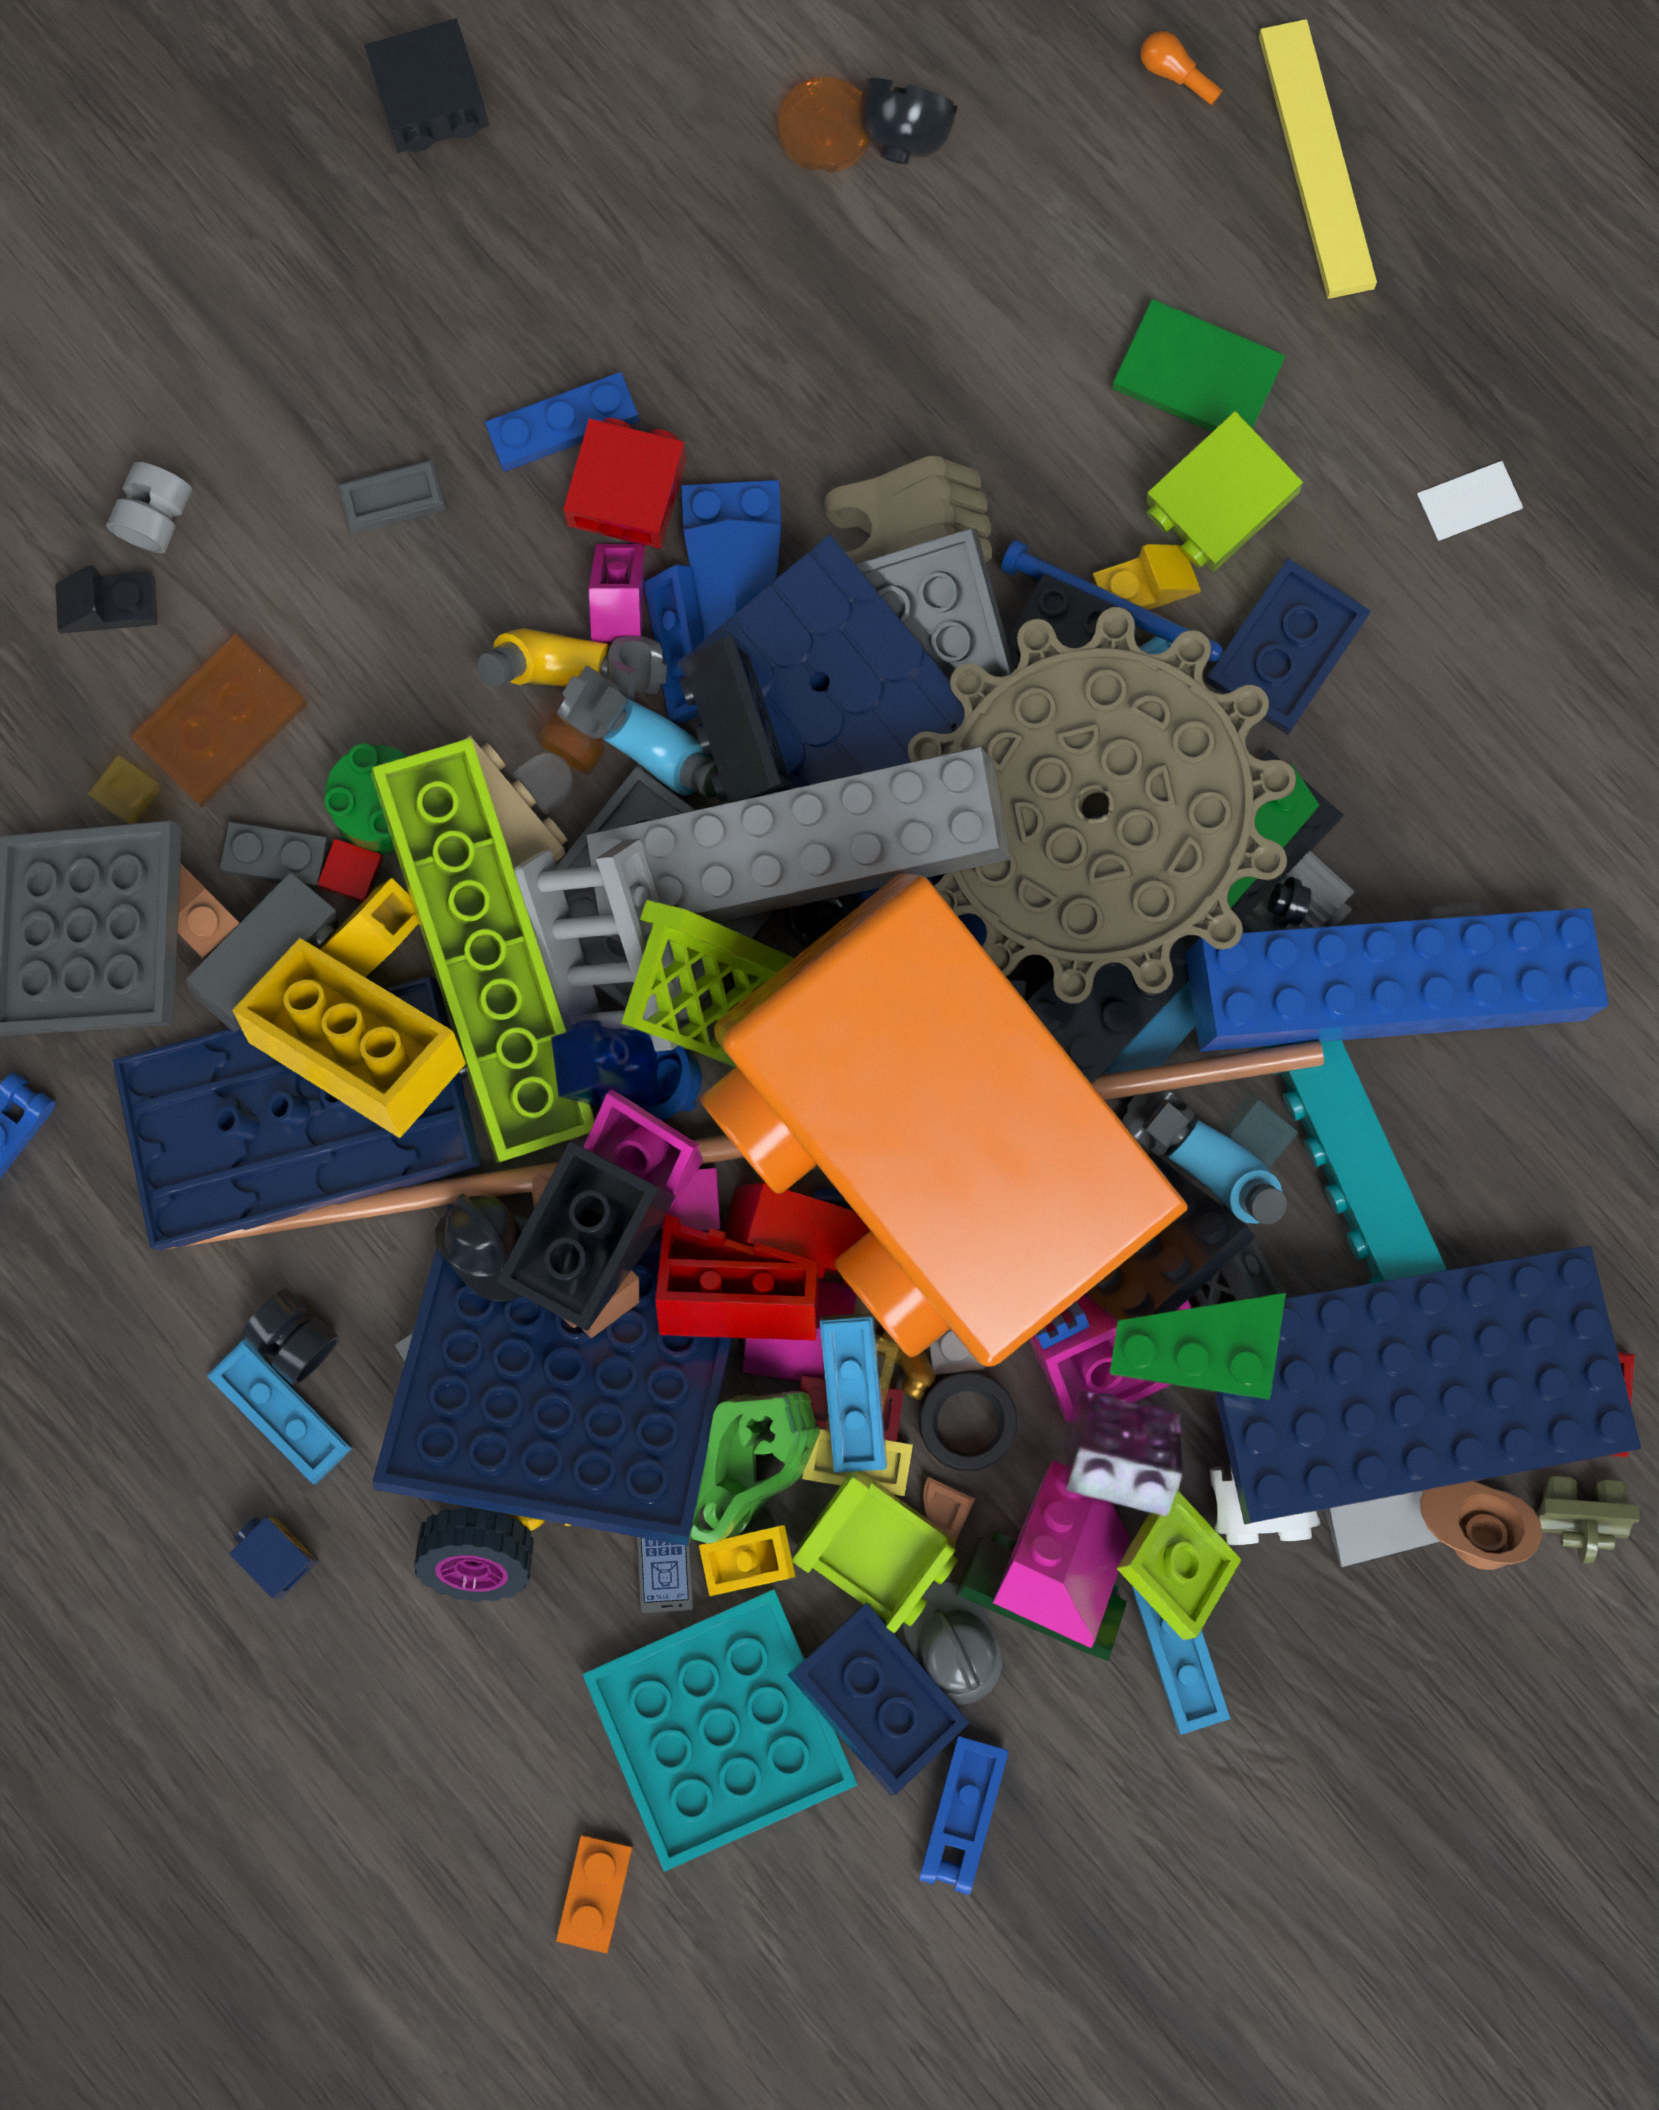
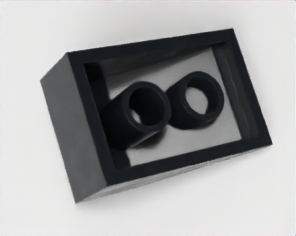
(584, 1236)

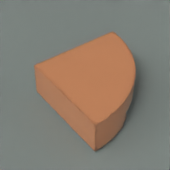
(946, 1506)

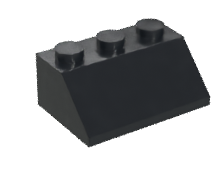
(734, 722)

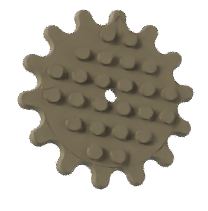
(1175, 790)

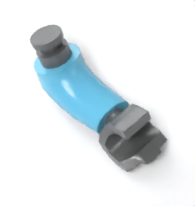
(650, 739)
(1208, 1155)

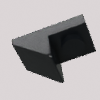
(105, 602)

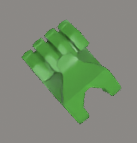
(731, 1462)

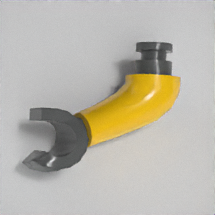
(553, 659)

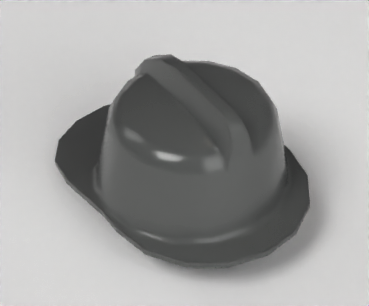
(955, 1645)

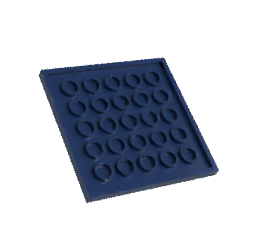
(549, 1424)

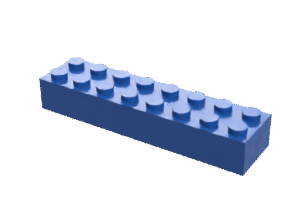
(1396, 979)

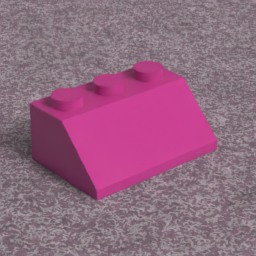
(1086, 1360)
(1064, 1560)

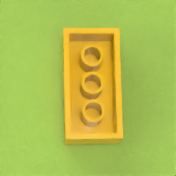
(350, 1037)

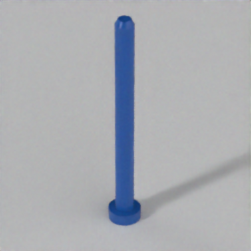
(1018, 559)

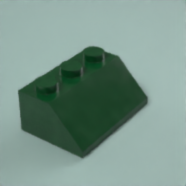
(984, 1578)

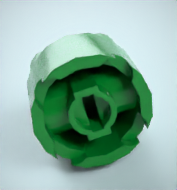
(354, 800)

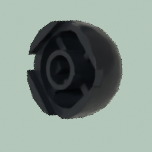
(905, 120)

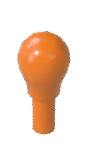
(1167, 58)

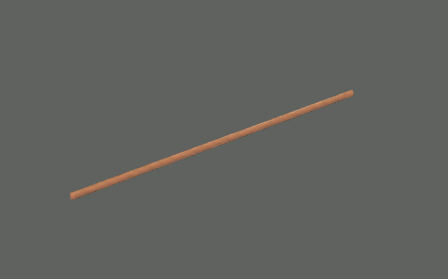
(722, 1149)

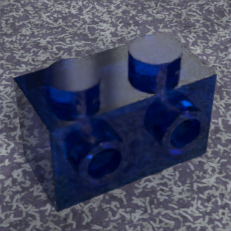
(599, 1059)

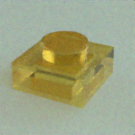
(125, 790)

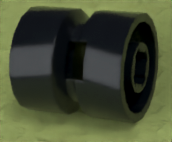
(289, 1336)

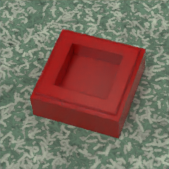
(350, 871)

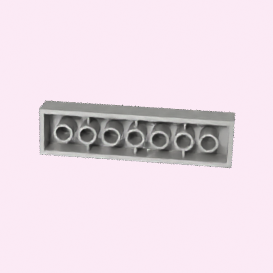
(822, 838)

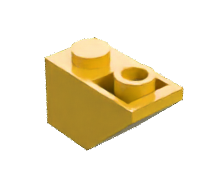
(373, 929)

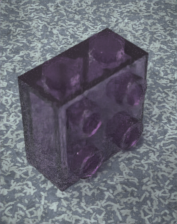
(1123, 1452)

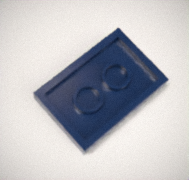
(1290, 643)
(878, 1699)

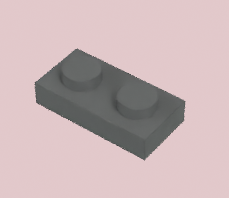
(273, 854)

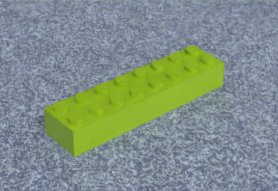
(480, 945)

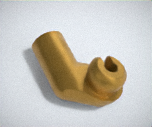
(918, 1371)

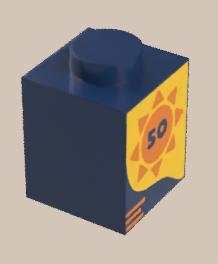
(272, 1556)

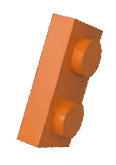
(594, 1893)

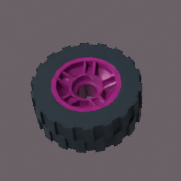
(474, 1554)

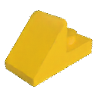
(1153, 579)
(747, 1560)

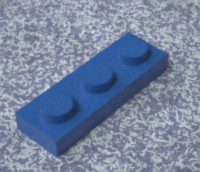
(558, 421)
(677, 629)

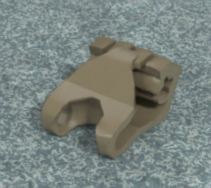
(911, 507)

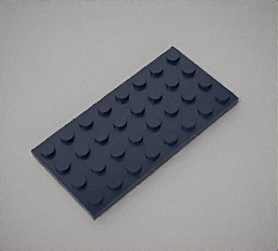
(1431, 1386)

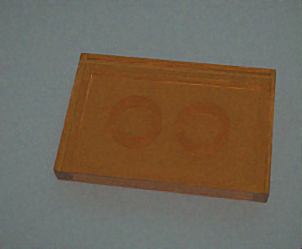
(218, 720)

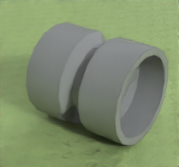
(149, 506)

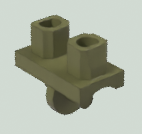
(1587, 1523)

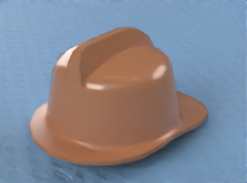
(1482, 1524)

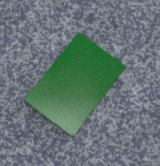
(1196, 369)

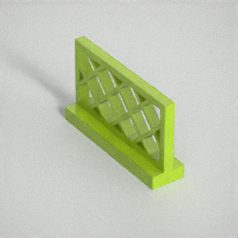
(714, 945)

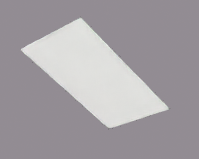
(1470, 500)

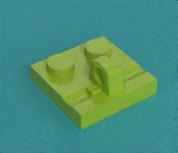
(1179, 1566)

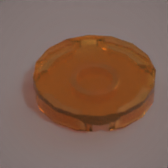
(822, 124)

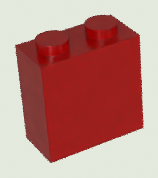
(625, 482)

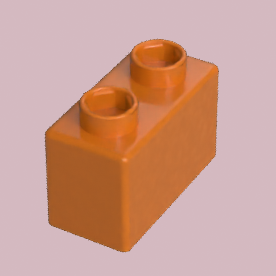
(942, 1123)

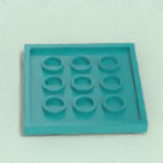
(717, 1731)

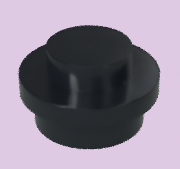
(1289, 902)

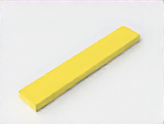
(1317, 159)

